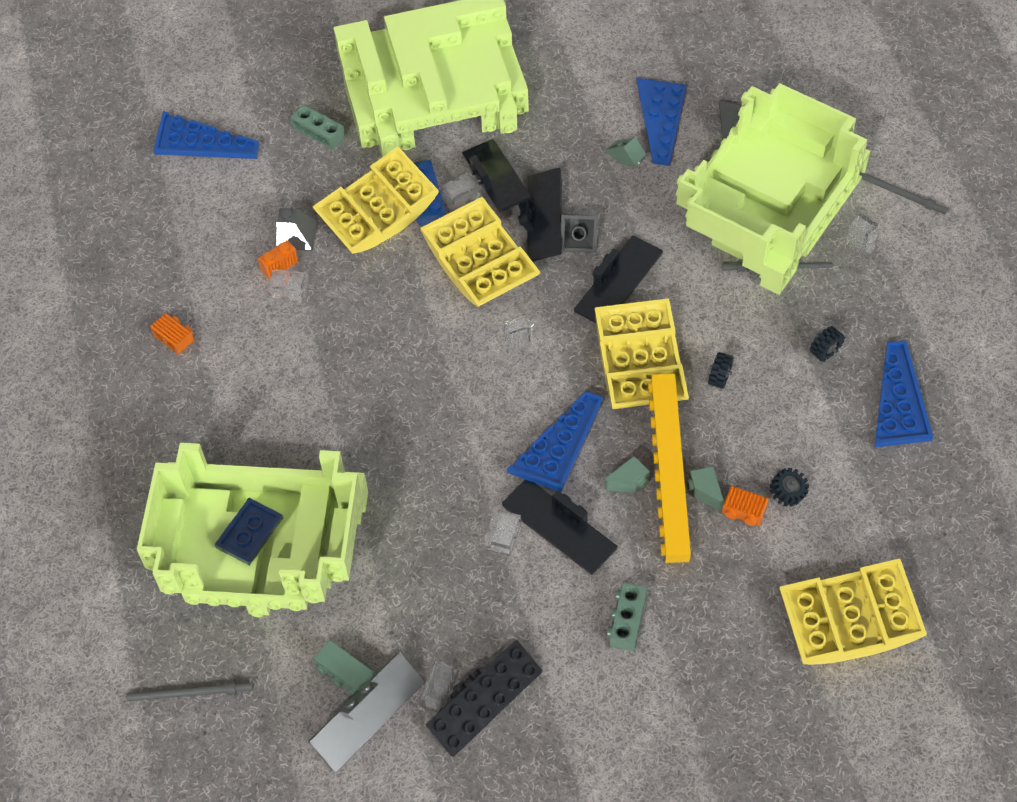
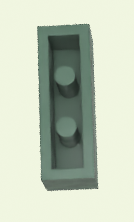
(342, 668)

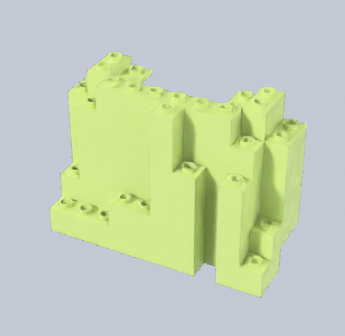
(431, 71)
(775, 181)
(308, 550)

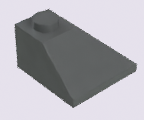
(296, 228)
(579, 232)

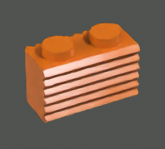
(278, 258)
(172, 333)
(745, 506)

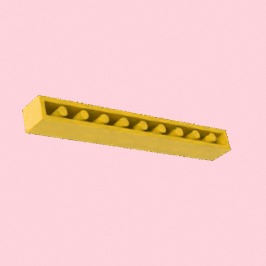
(670, 469)

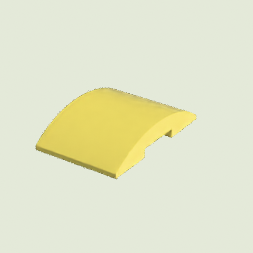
(378, 202)
(478, 252)
(634, 345)
(853, 614)

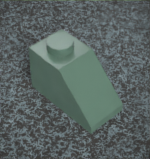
(626, 151)
(628, 477)
(706, 487)

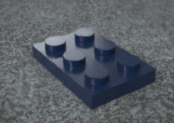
(249, 531)

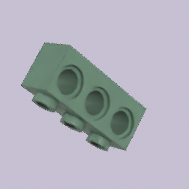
(317, 126)
(630, 625)

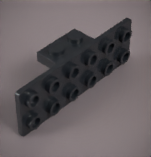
(496, 175)
(543, 215)
(618, 276)
(561, 524)
(483, 697)

